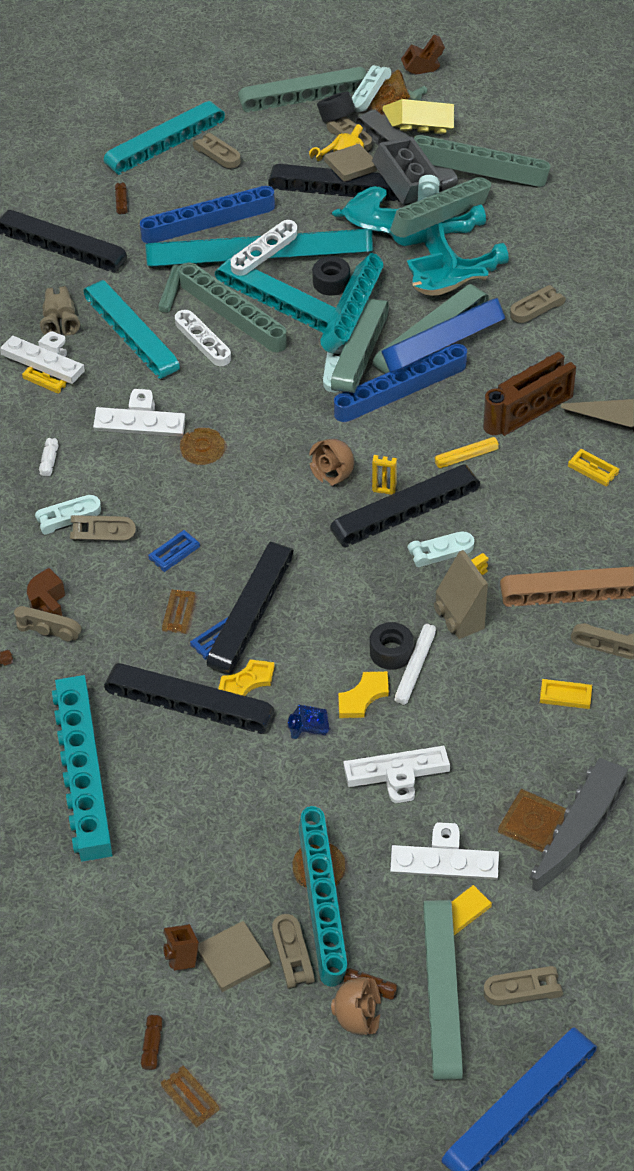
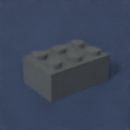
(402, 166)

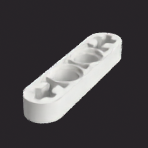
(262, 246)
(202, 338)

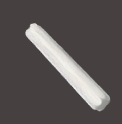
(415, 664)

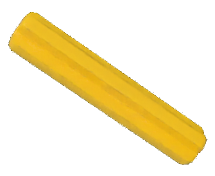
(466, 452)

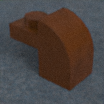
(423, 60)
(45, 591)

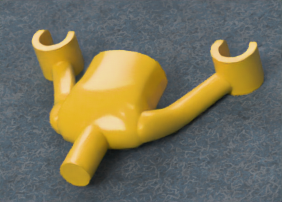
(341, 141)

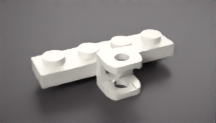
(46, 357)
(140, 418)
(397, 770)
(445, 857)

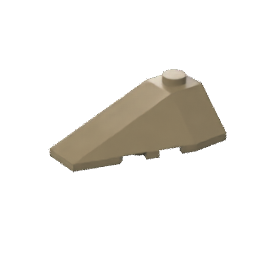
(614, 410)

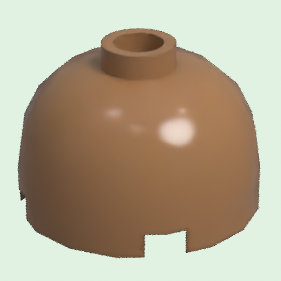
(330, 456)
(356, 1001)

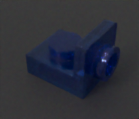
(308, 720)

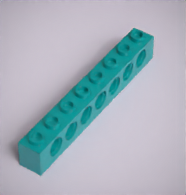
(74, 709)

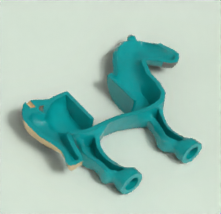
(440, 270)

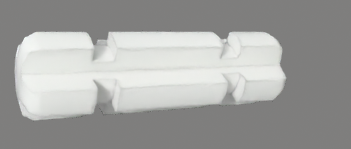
(48, 457)

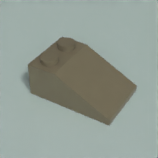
(462, 597)

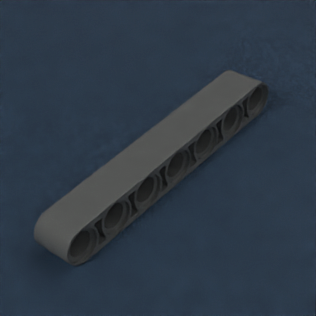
(382, 131)

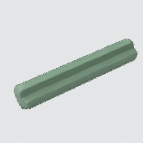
(170, 290)

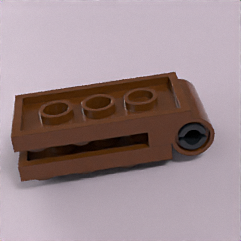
(528, 395)

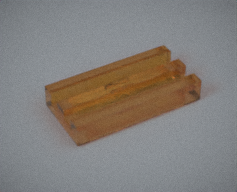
(176, 626)
(176, 1078)

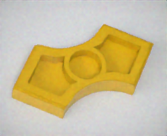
(254, 675)
(355, 701)

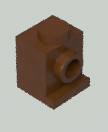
(180, 947)

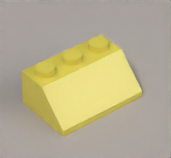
(420, 115)

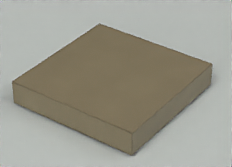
(350, 162)
(233, 956)

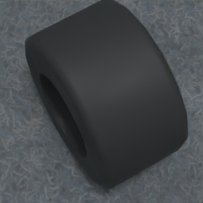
(336, 106)
(330, 275)
(391, 657)

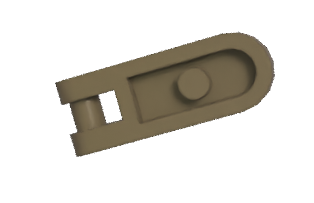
(345, 125)
(218, 150)
(536, 304)
(102, 528)
(46, 623)
(603, 640)
(292, 950)
(522, 986)

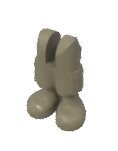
(57, 307)

